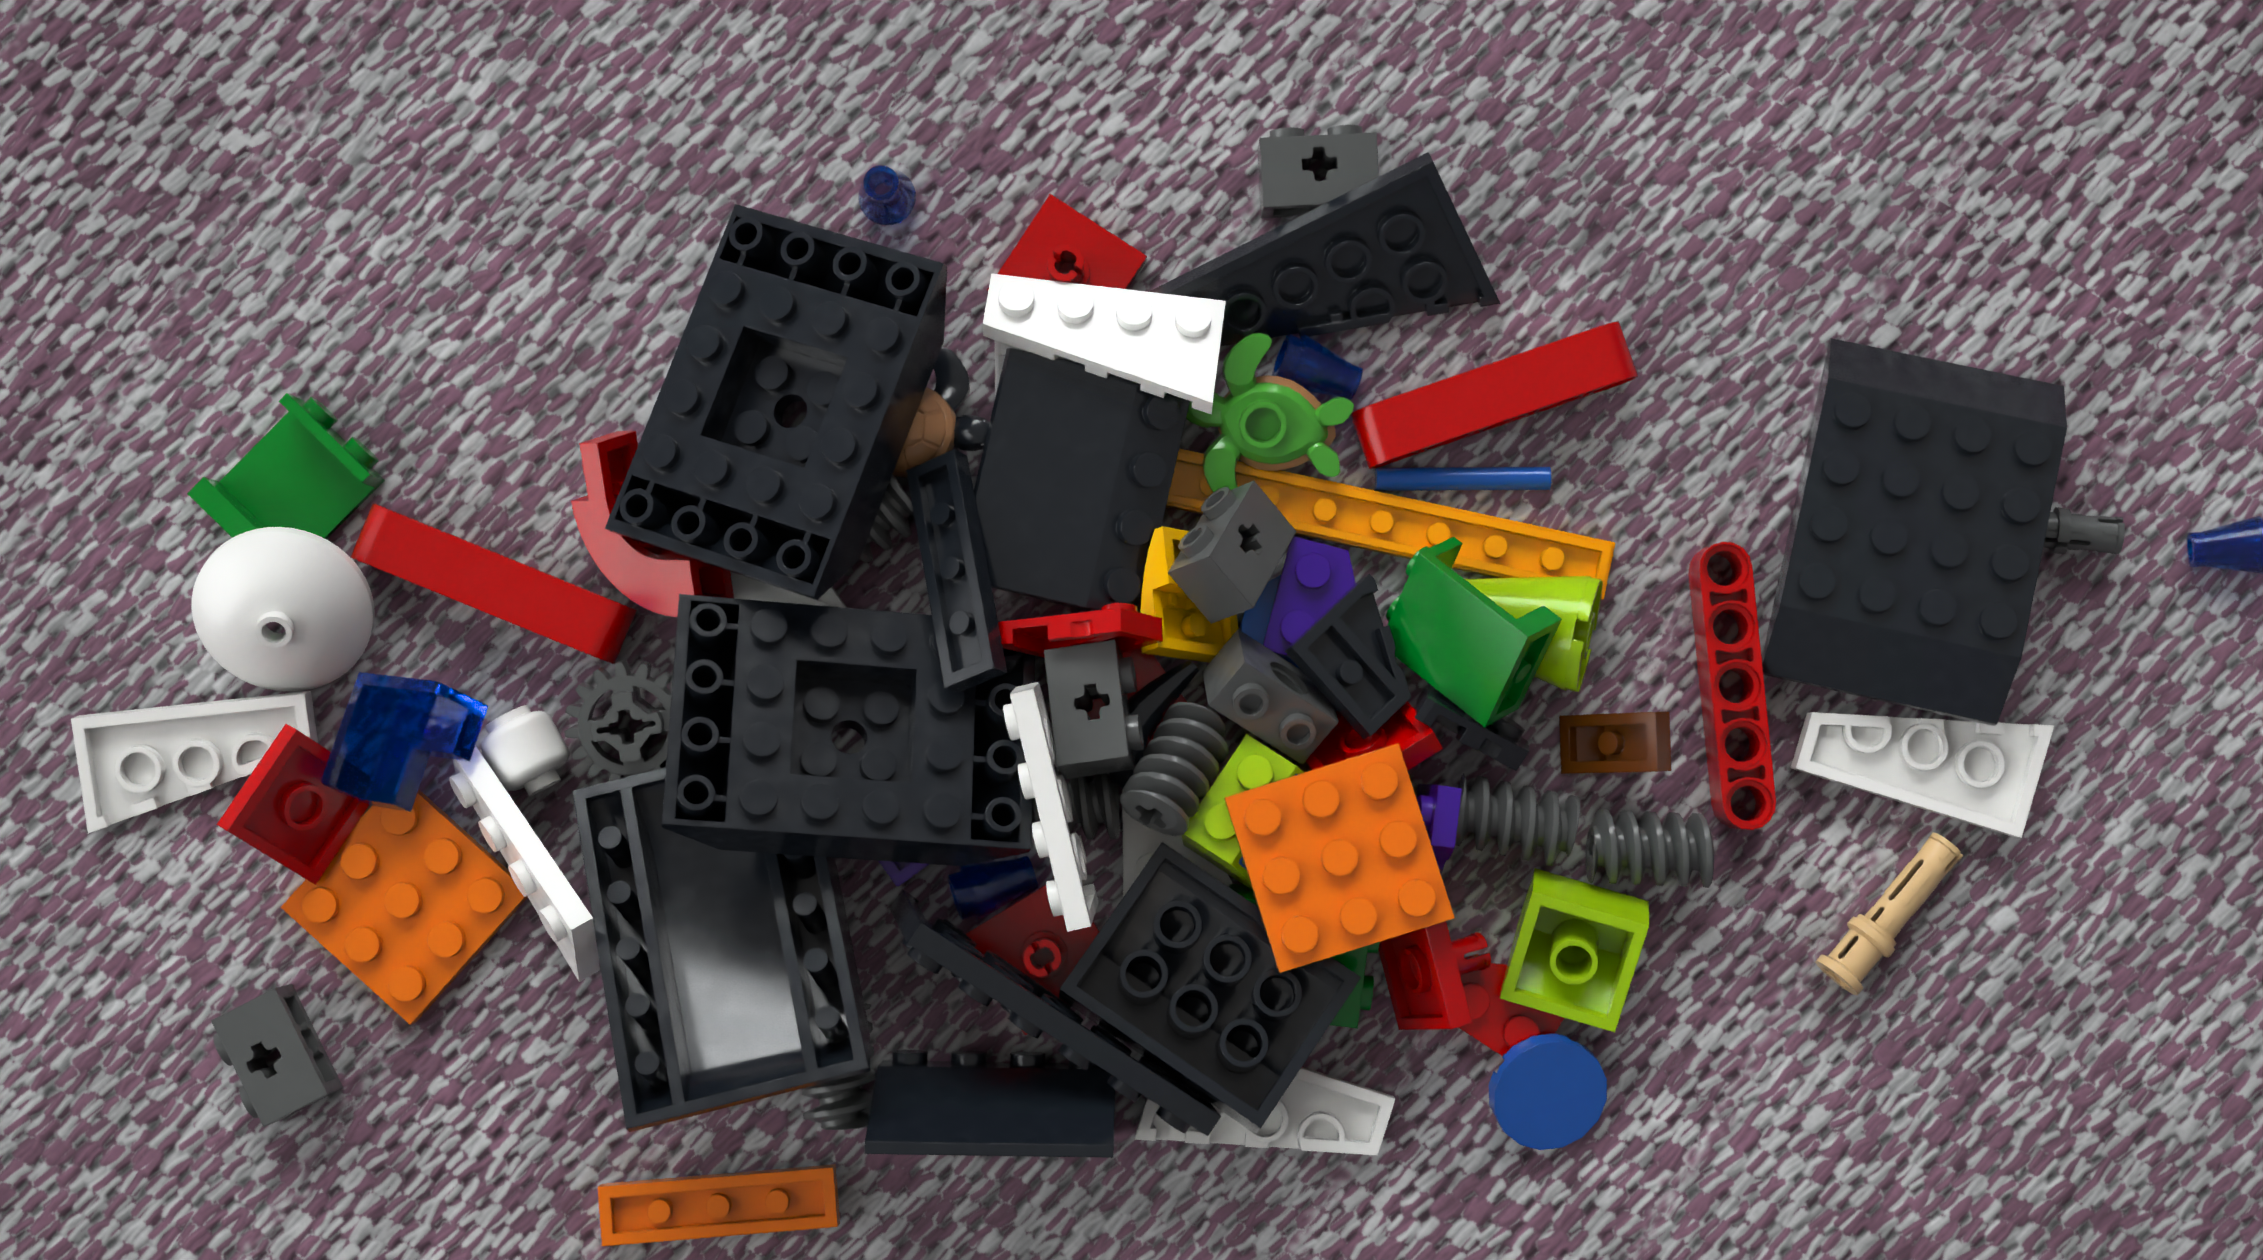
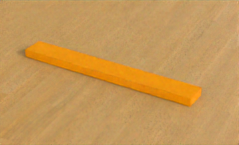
(1404, 524)

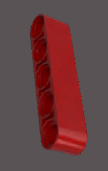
(1494, 395)
(493, 583)
(1745, 659)

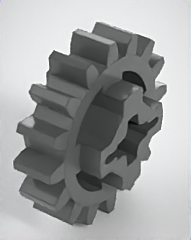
(625, 697)

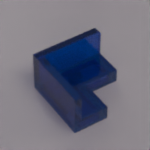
(391, 734)

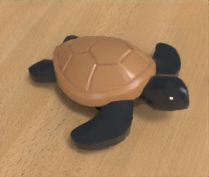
(935, 423)

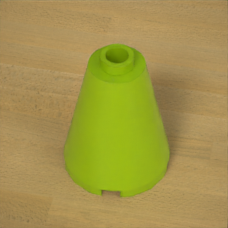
(1569, 597)

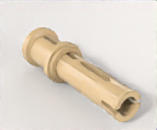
(1875, 932)

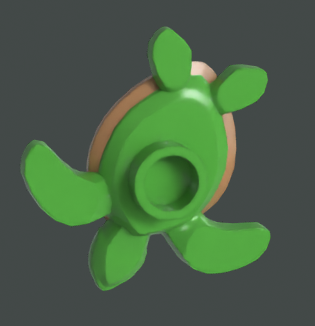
(1267, 420)

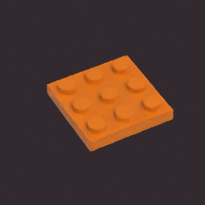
(1339, 858)
(407, 903)

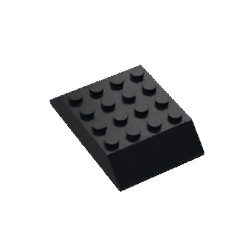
(1917, 532)
(714, 962)

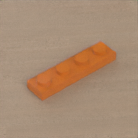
(718, 1205)

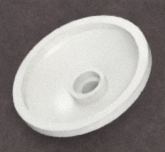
(290, 581)

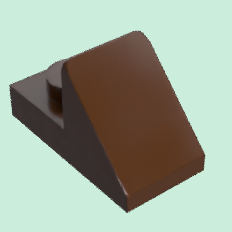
(1615, 742)

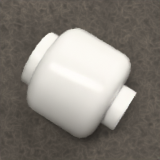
(525, 750)

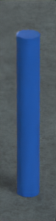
(1462, 478)

